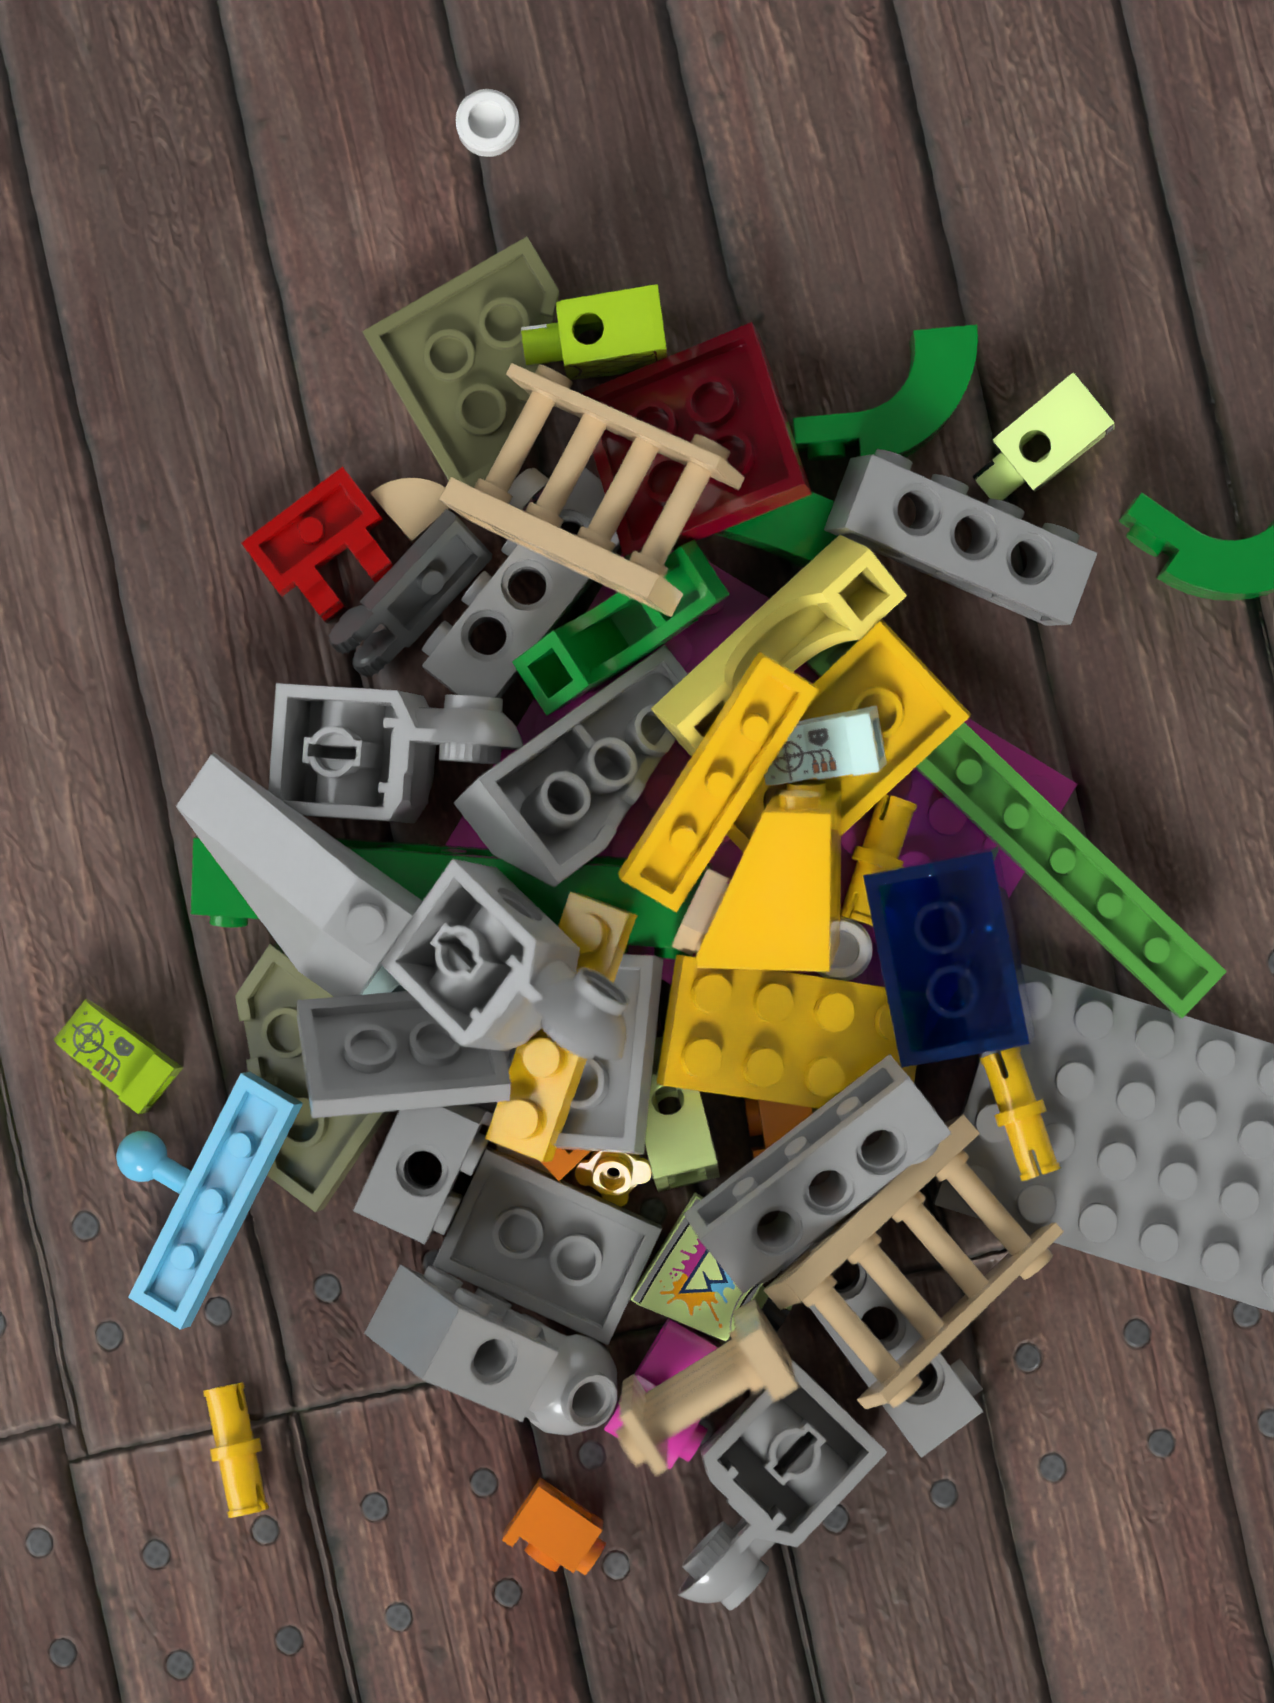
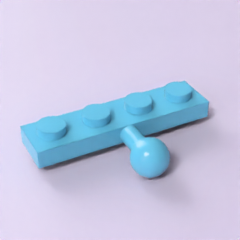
(211, 1196)

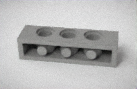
(869, 515)
(489, 600)
(783, 1173)
(927, 1414)

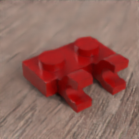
(312, 534)

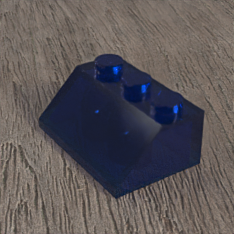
(949, 957)

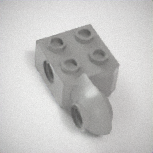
(375, 748)
(503, 969)
(401, 1199)
(494, 1353)
(783, 1474)

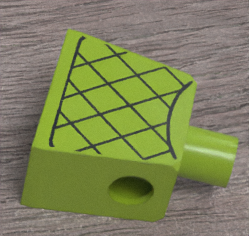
(629, 330)

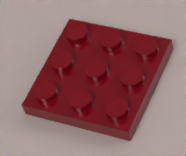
(714, 392)

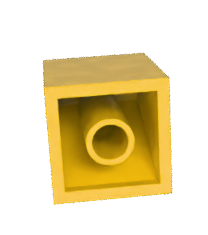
(785, 889)

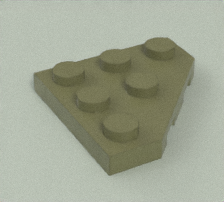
(454, 352)
(319, 1149)

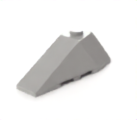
(574, 782)
(306, 887)

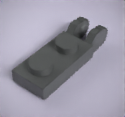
(411, 594)

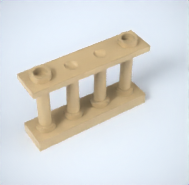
(592, 547)
(856, 1240)
(749, 1360)

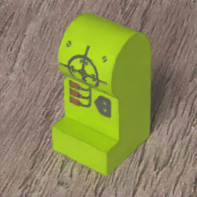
(117, 1056)

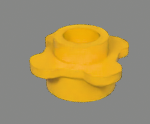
(613, 1188)

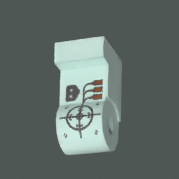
(830, 748)

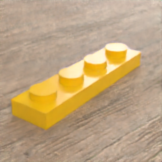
(717, 781)
(543, 1071)

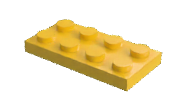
(913, 717)
(772, 1034)

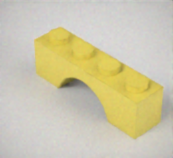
(823, 605)

